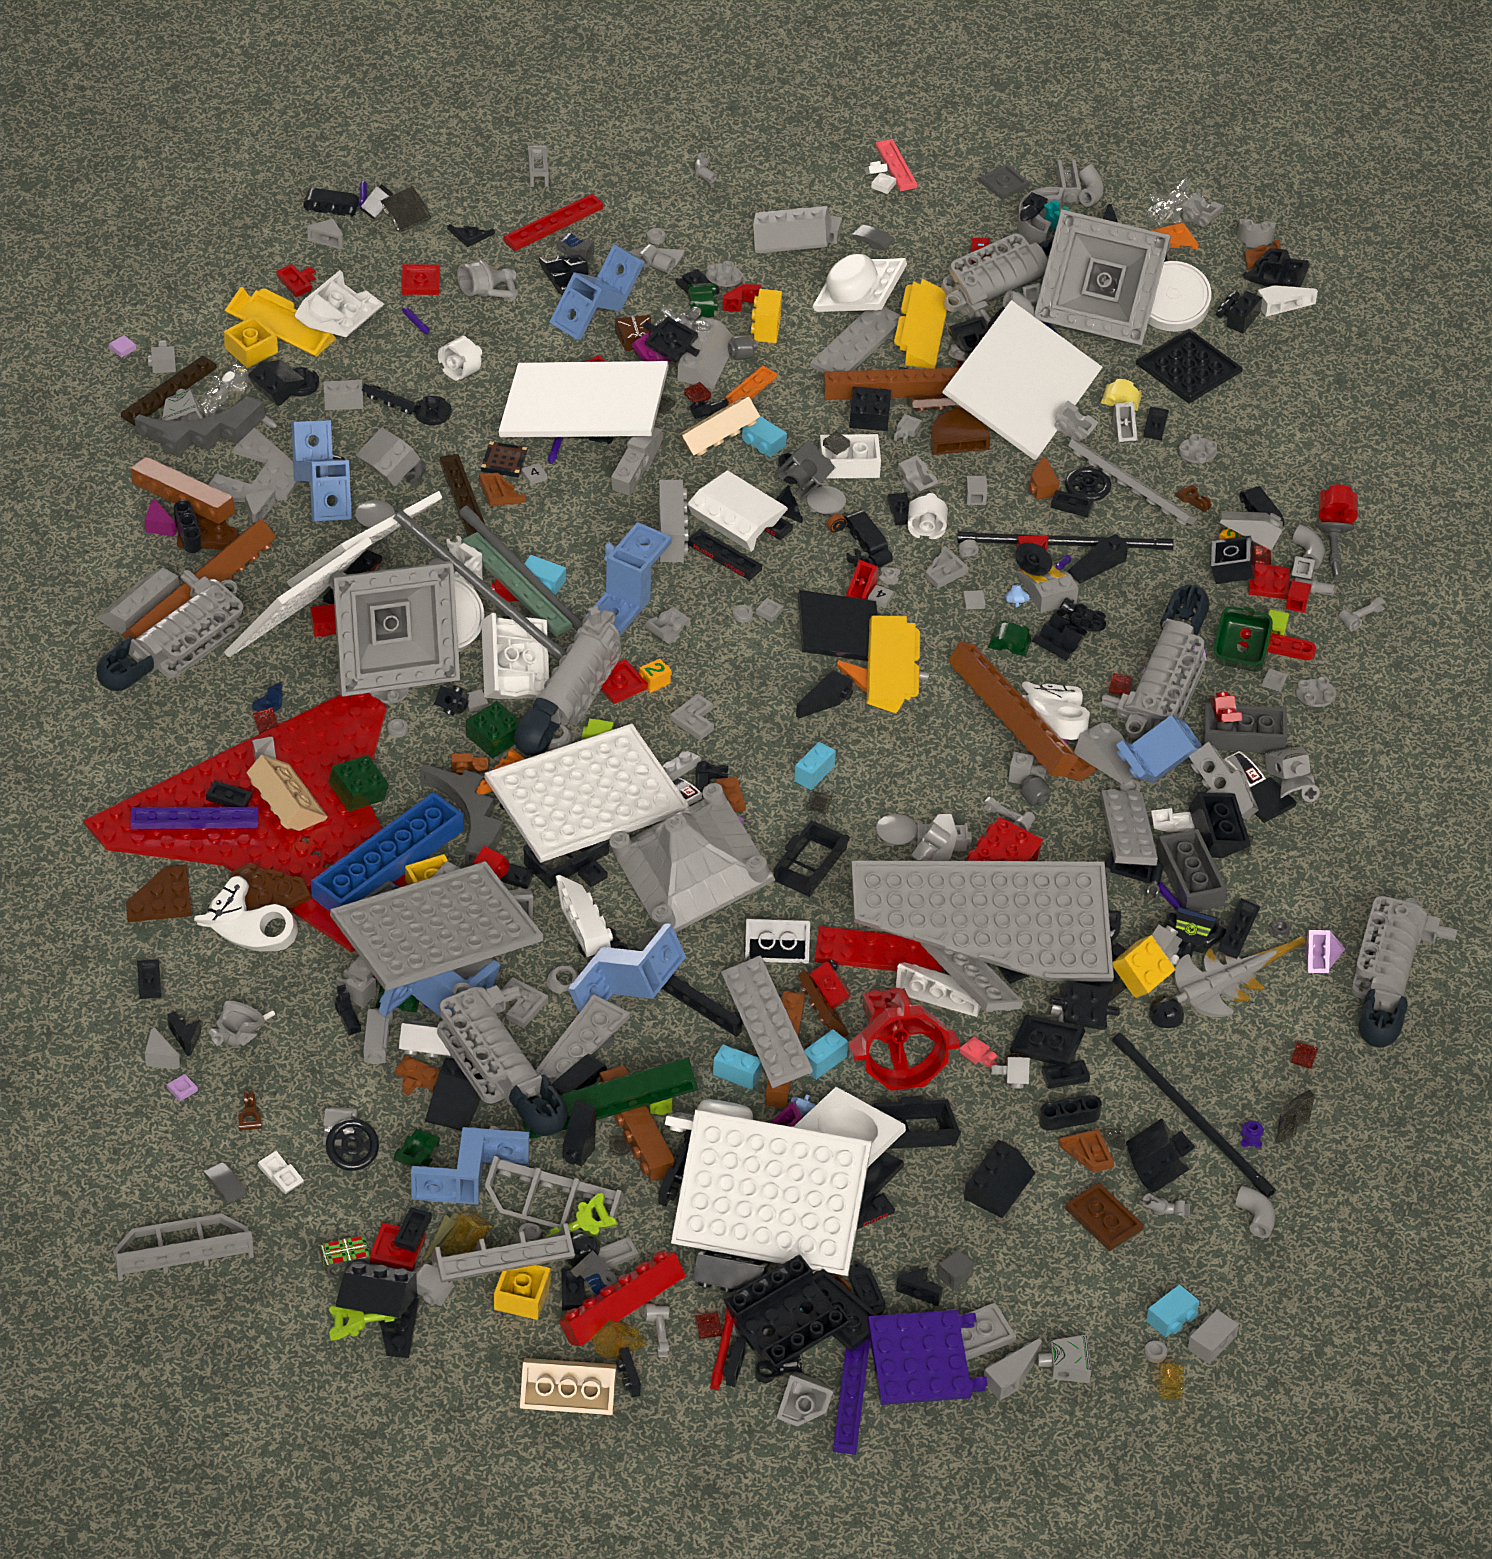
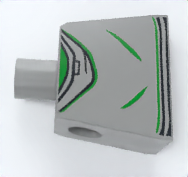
(182, 407)
(1291, 760)
(1068, 1359)

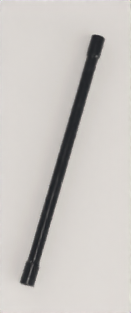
(1157, 543)
(1257, 1179)

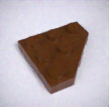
(213, 534)
(271, 888)
(162, 896)

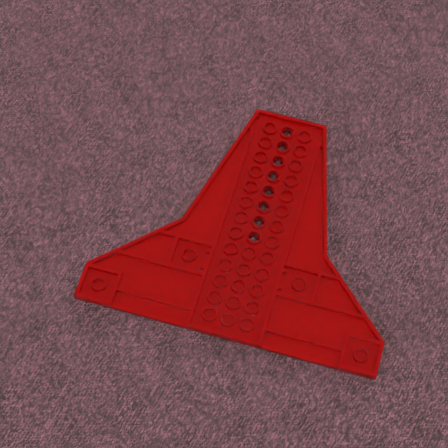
(311, 745)

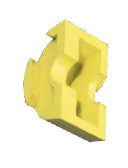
(1121, 392)

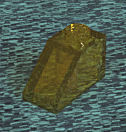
(465, 1234)
(617, 1336)

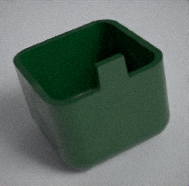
(1228, 636)

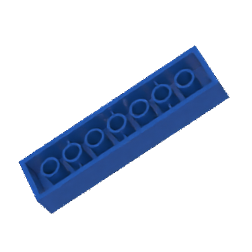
(387, 853)

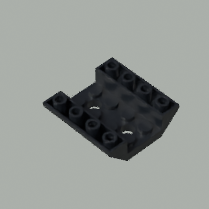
(776, 1304)

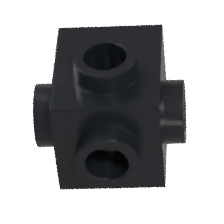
(452, 699)

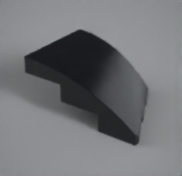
(562, 269)
(1278, 269)
(968, 333)
(1060, 636)

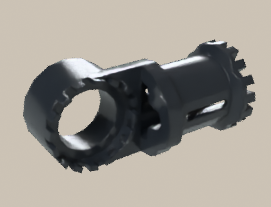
(704, 408)
(790, 1366)

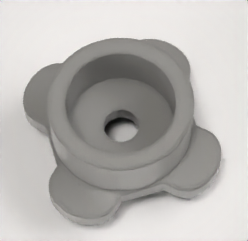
(889, 575)

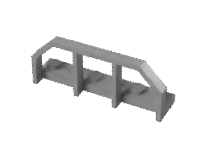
(548, 1181)
(182, 1252)
(504, 1258)

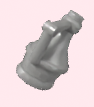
(481, 280)

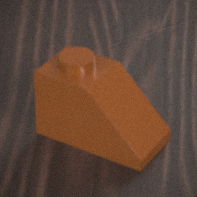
(1043, 481)

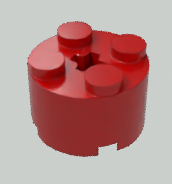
(1338, 504)

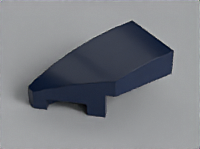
(271, 700)

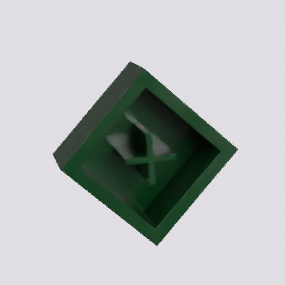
(492, 729)
(358, 783)

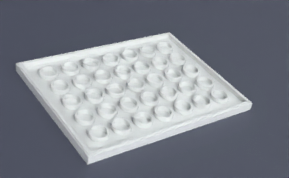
(1021, 379)
(584, 399)
(374, 533)
(296, 598)
(586, 792)
(771, 1192)

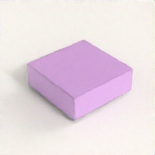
(122, 346)
(182, 1087)

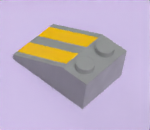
(1050, 589)

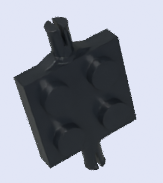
(671, 339)
(1085, 1005)

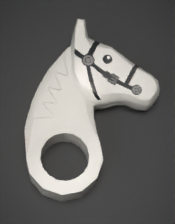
(1059, 708)
(246, 928)

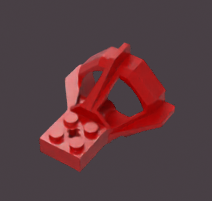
(892, 1021)

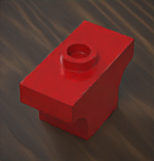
(831, 985)

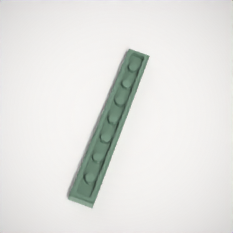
(518, 585)

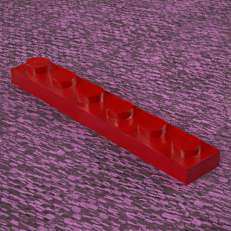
(553, 222)

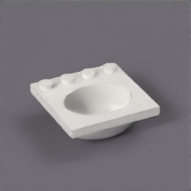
(859, 284)
(852, 1118)
(682, 1121)

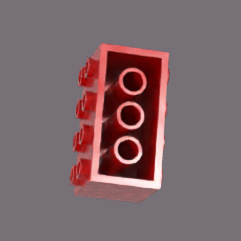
(1006, 843)

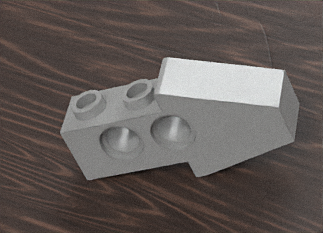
(636, 461)
(1235, 781)

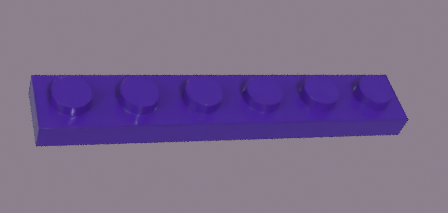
(194, 817)
(851, 1399)

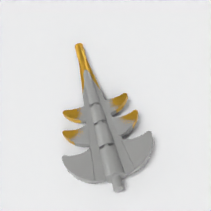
(1205, 987)

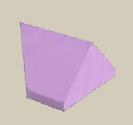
(1322, 950)

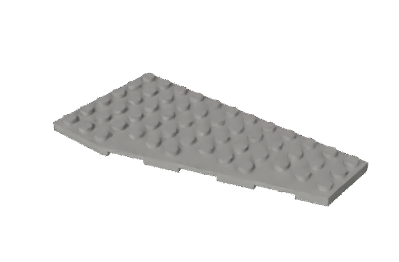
(1011, 914)

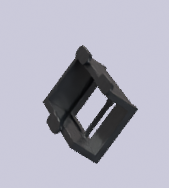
(813, 832)
(586, 856)
(915, 1108)

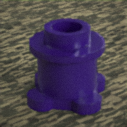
(1251, 1134)

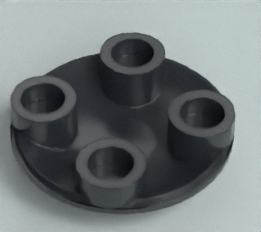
(1087, 618)

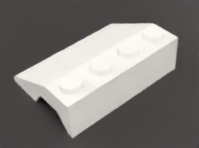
(337, 307)
(736, 509)
(512, 659)

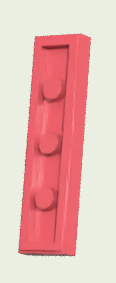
(896, 164)

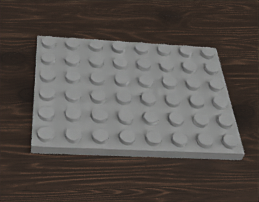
(436, 925)

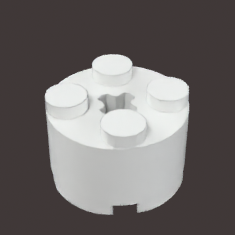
(460, 354)
(927, 516)

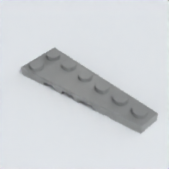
(584, 1036)

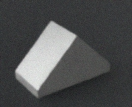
(326, 233)
(1124, 422)
(259, 504)
(160, 1052)

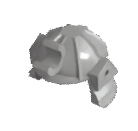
(236, 1024)

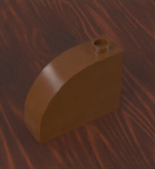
(958, 432)

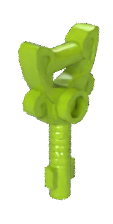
(585, 1218)
(356, 1321)

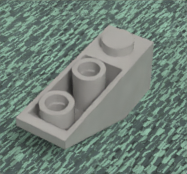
(1009, 1373)

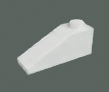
(1283, 298)

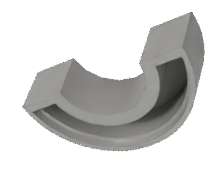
(1037, 228)

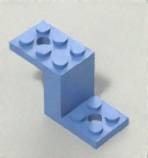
(605, 291)
(319, 468)
(630, 574)
(1159, 749)
(629, 971)
(437, 988)
(464, 1183)

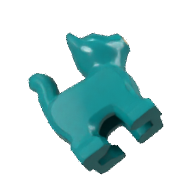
(1053, 213)

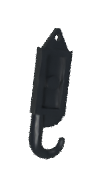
(866, 1287)

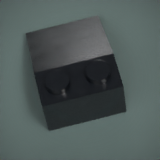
(453, 1098)
(1156, 1156)

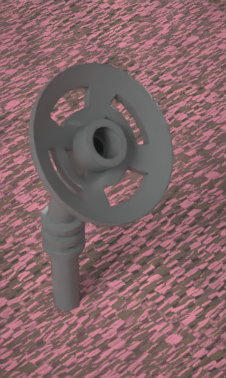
(1334, 530)

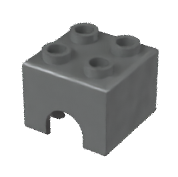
(807, 467)

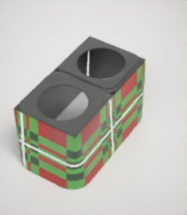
(342, 1251)

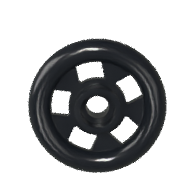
(1088, 483)
(357, 1162)

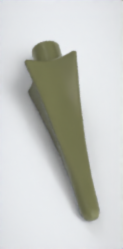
(443, 1232)

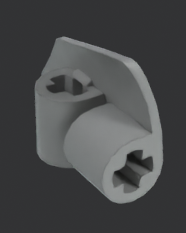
(659, 258)
(1301, 786)
(937, 840)

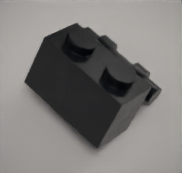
(1242, 312)

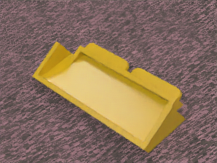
(279, 317)
(922, 327)
(891, 662)

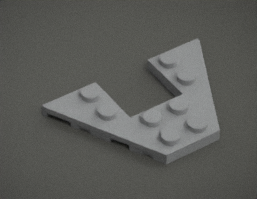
(275, 475)

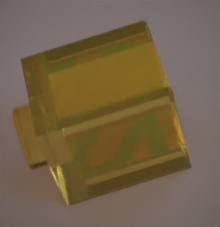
(1171, 1381)

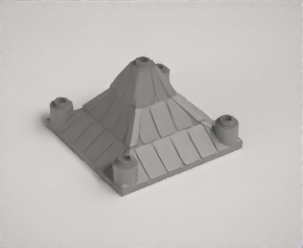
(1102, 277)
(396, 628)
(692, 862)

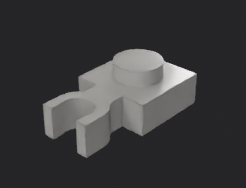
(907, 427)

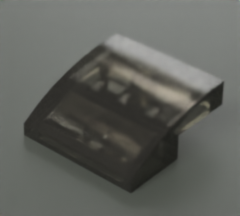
(406, 209)
(1294, 1114)

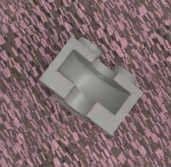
(1199, 211)
(1255, 234)
(1073, 423)
(916, 476)
(668, 625)
(333, 1116)
(430, 1285)

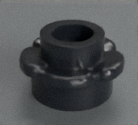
(1066, 606)

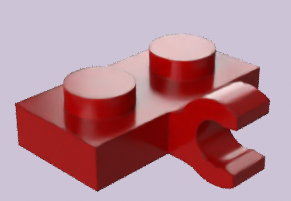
(296, 281)

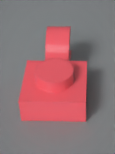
(978, 1051)

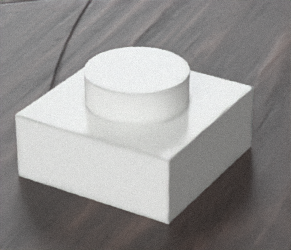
(876, 167)
(883, 183)

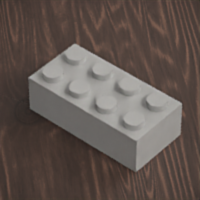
(672, 519)

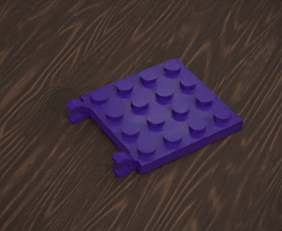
(922, 1357)

